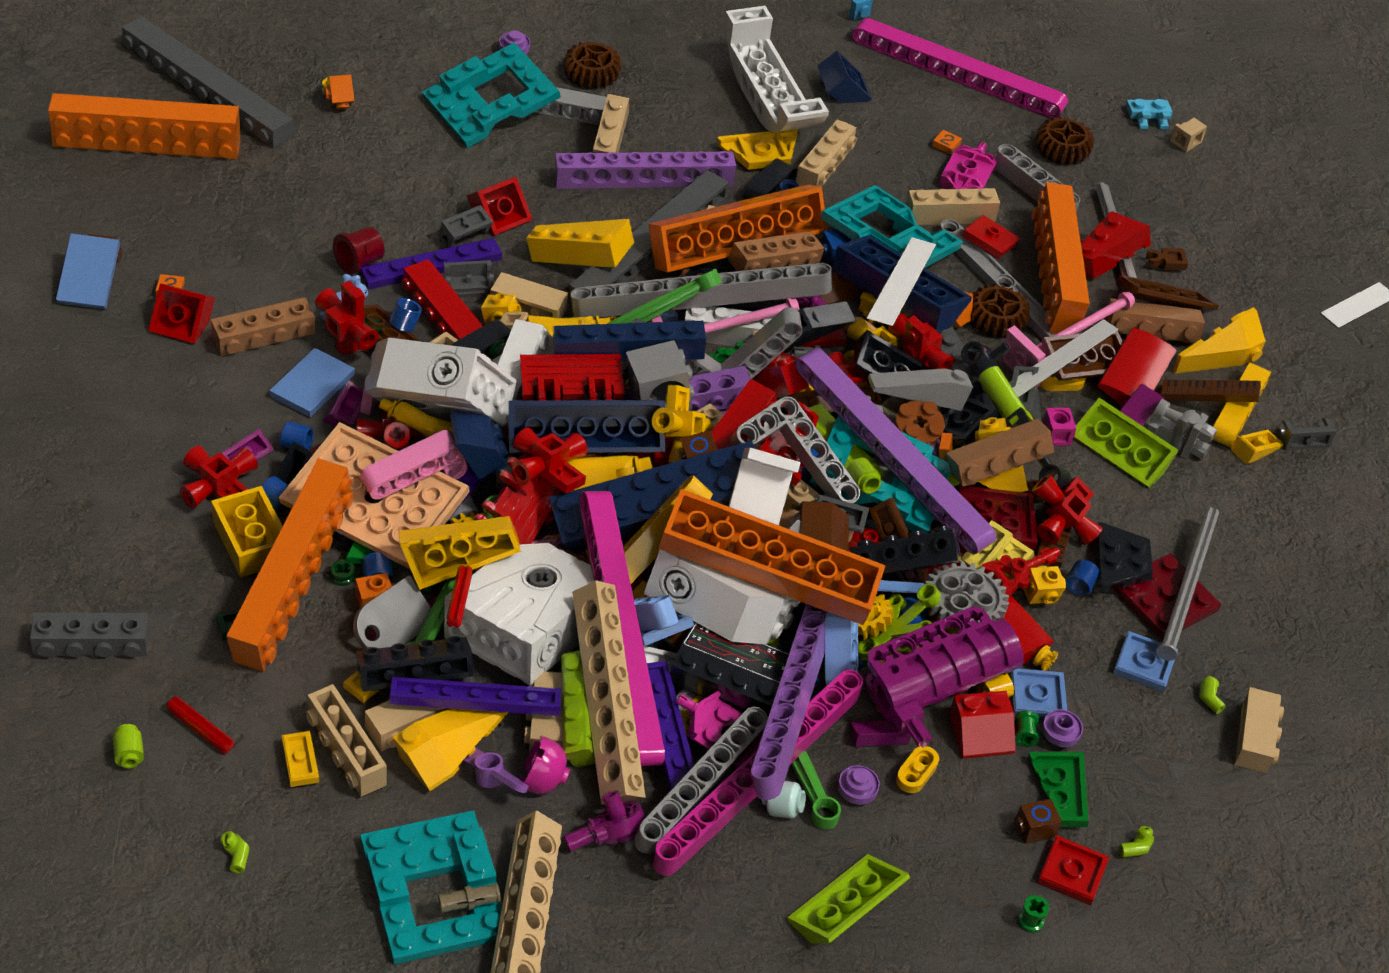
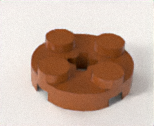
(927, 414)

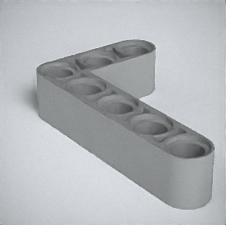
(760, 348)
(801, 446)

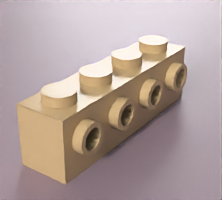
(827, 154)
(960, 205)
(346, 740)

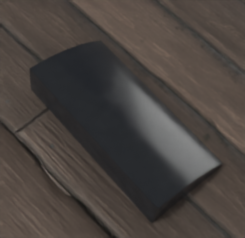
(878, 356)

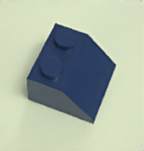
(843, 80)
(479, 442)

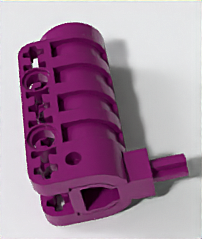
(939, 668)

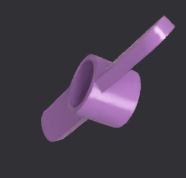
(490, 771)

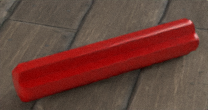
(459, 596)
(200, 725)

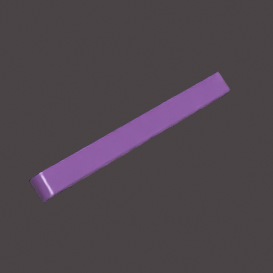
(895, 450)
(790, 705)

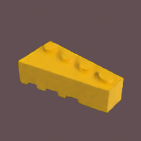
(581, 243)
(439, 550)

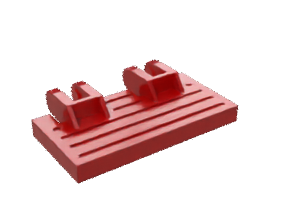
(571, 375)
(525, 505)

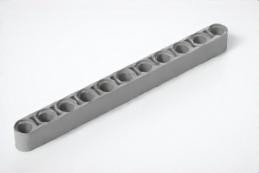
(734, 289)

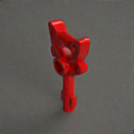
(1019, 568)

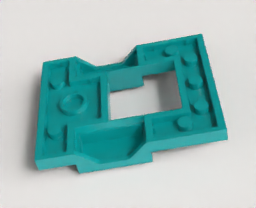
(469, 113)
(846, 218)
(912, 510)
(422, 852)

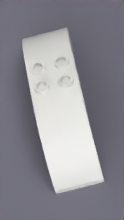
(765, 76)

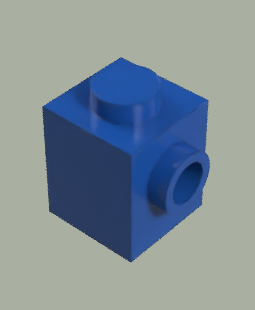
(830, 241)

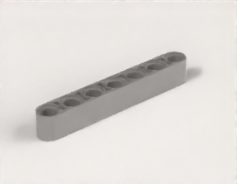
(707, 768)

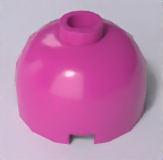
(545, 766)

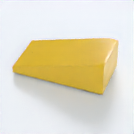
(1255, 446)

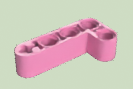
(414, 464)

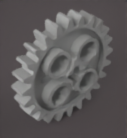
(966, 588)

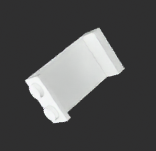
(762, 484)

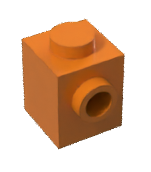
(340, 91)
(371, 586)

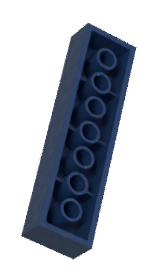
(644, 492)

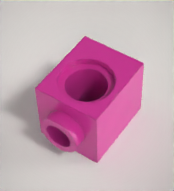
(1060, 424)

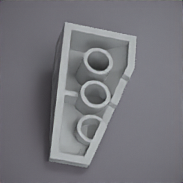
(939, 386)

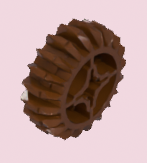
(592, 64)
(1064, 140)
(998, 309)

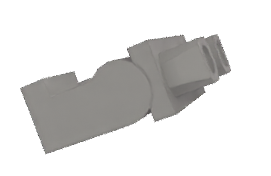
(1182, 429)

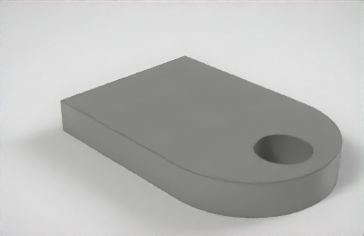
(393, 614)

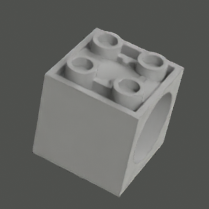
(655, 368)

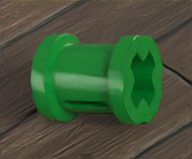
(1026, 728)
(1033, 913)

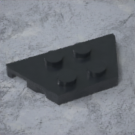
(967, 421)
(1123, 557)

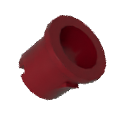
(358, 249)

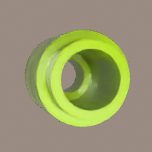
(864, 475)
(128, 746)

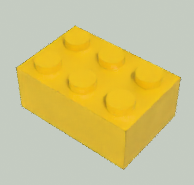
(246, 528)

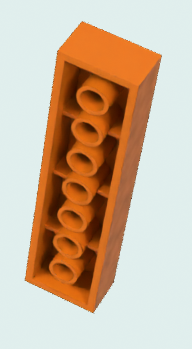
(144, 126)
(712, 231)
(1060, 257)
(772, 557)
(290, 566)

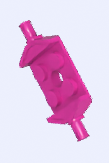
(959, 176)
(709, 719)

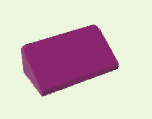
(1141, 404)
(345, 405)
(255, 442)
(877, 734)

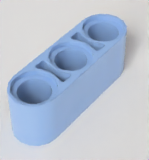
(655, 612)
(840, 646)

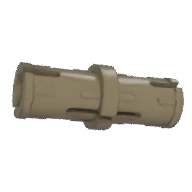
(469, 898)

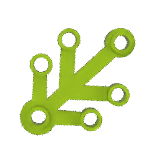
(928, 596)

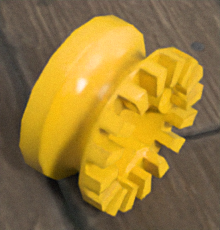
(1045, 658)

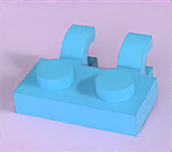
(1149, 109)

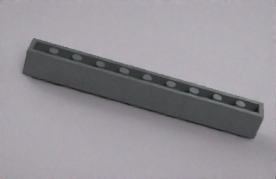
(207, 80)
(703, 191)

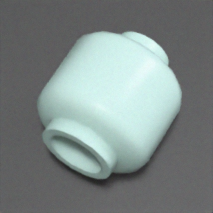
(788, 803)

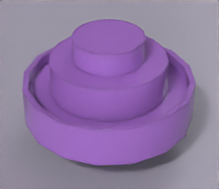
(519, 38)
(1062, 728)
(858, 785)

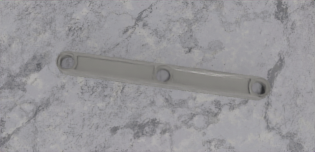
(993, 273)

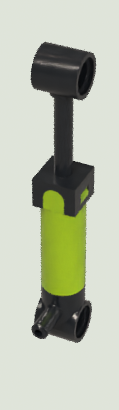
(1004, 397)

